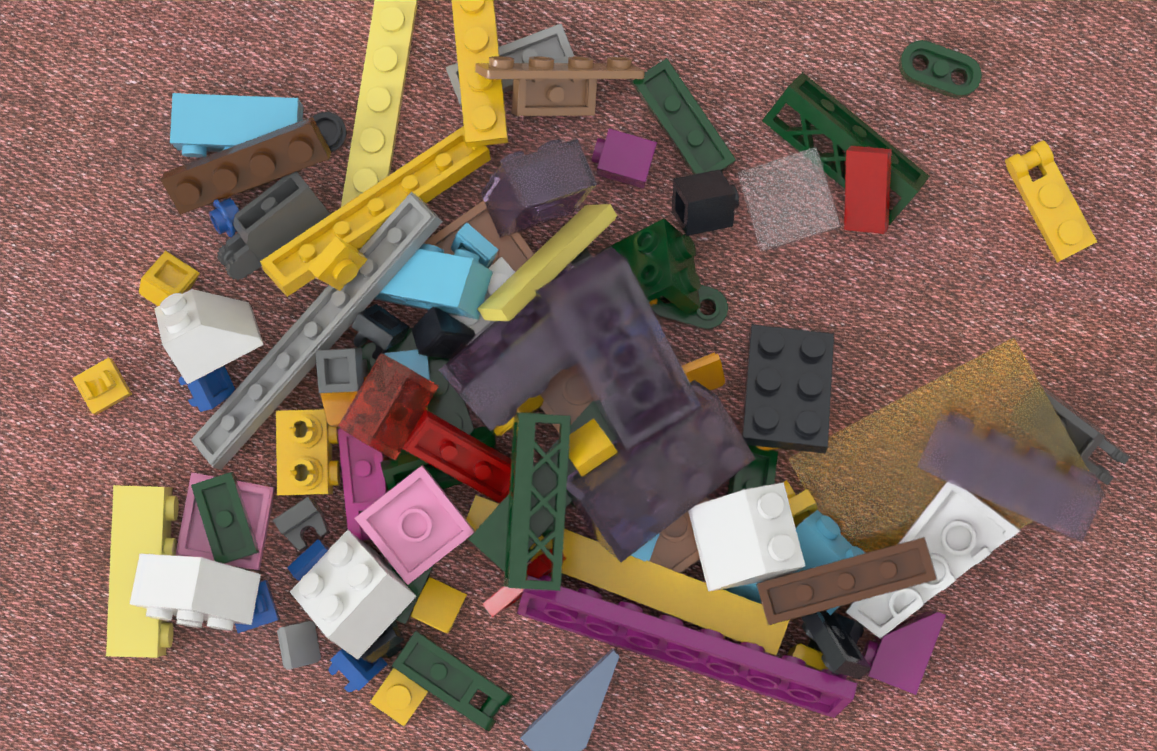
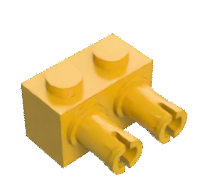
(305, 453)

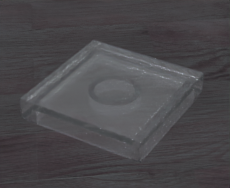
(789, 199)

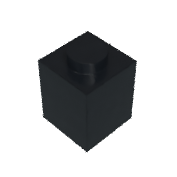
(704, 202)

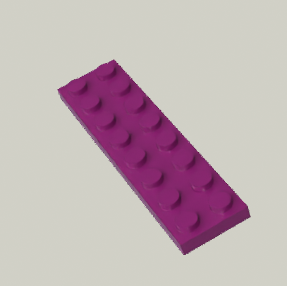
(689, 649)

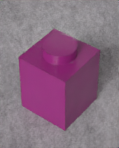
(624, 157)

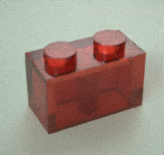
(388, 406)

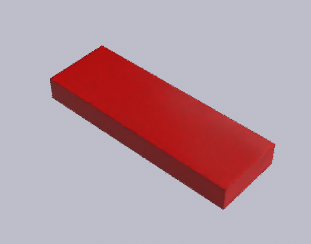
(460, 456)

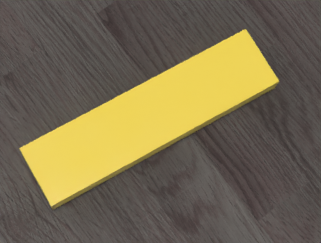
(547, 262)

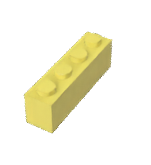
(138, 527)

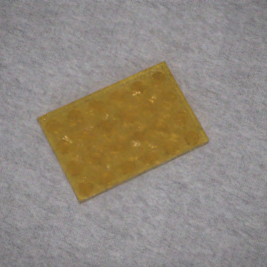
(870, 467)

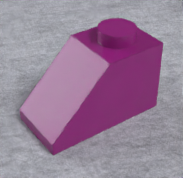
(904, 651)

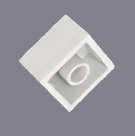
(194, 591)
(352, 594)

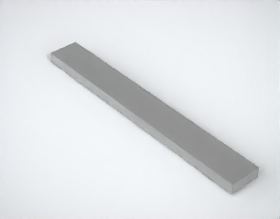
(314, 330)

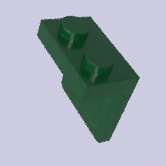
(663, 264)

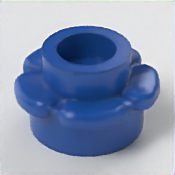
(223, 216)

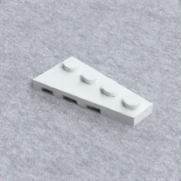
(958, 534)

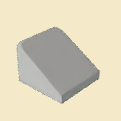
(299, 644)

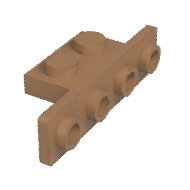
(556, 88)

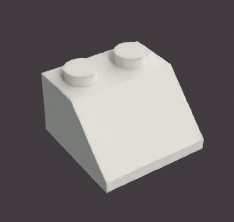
(205, 331)
(746, 537)

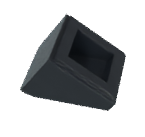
(441, 334)

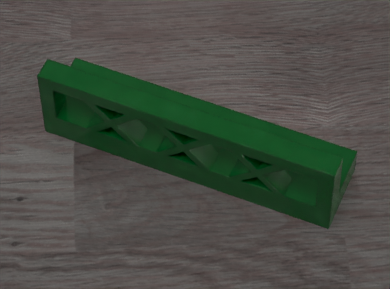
(844, 130)
(520, 501)

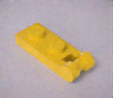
(1050, 202)

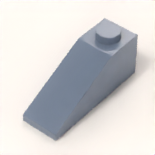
(573, 715)

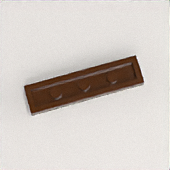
(246, 165)
(847, 581)

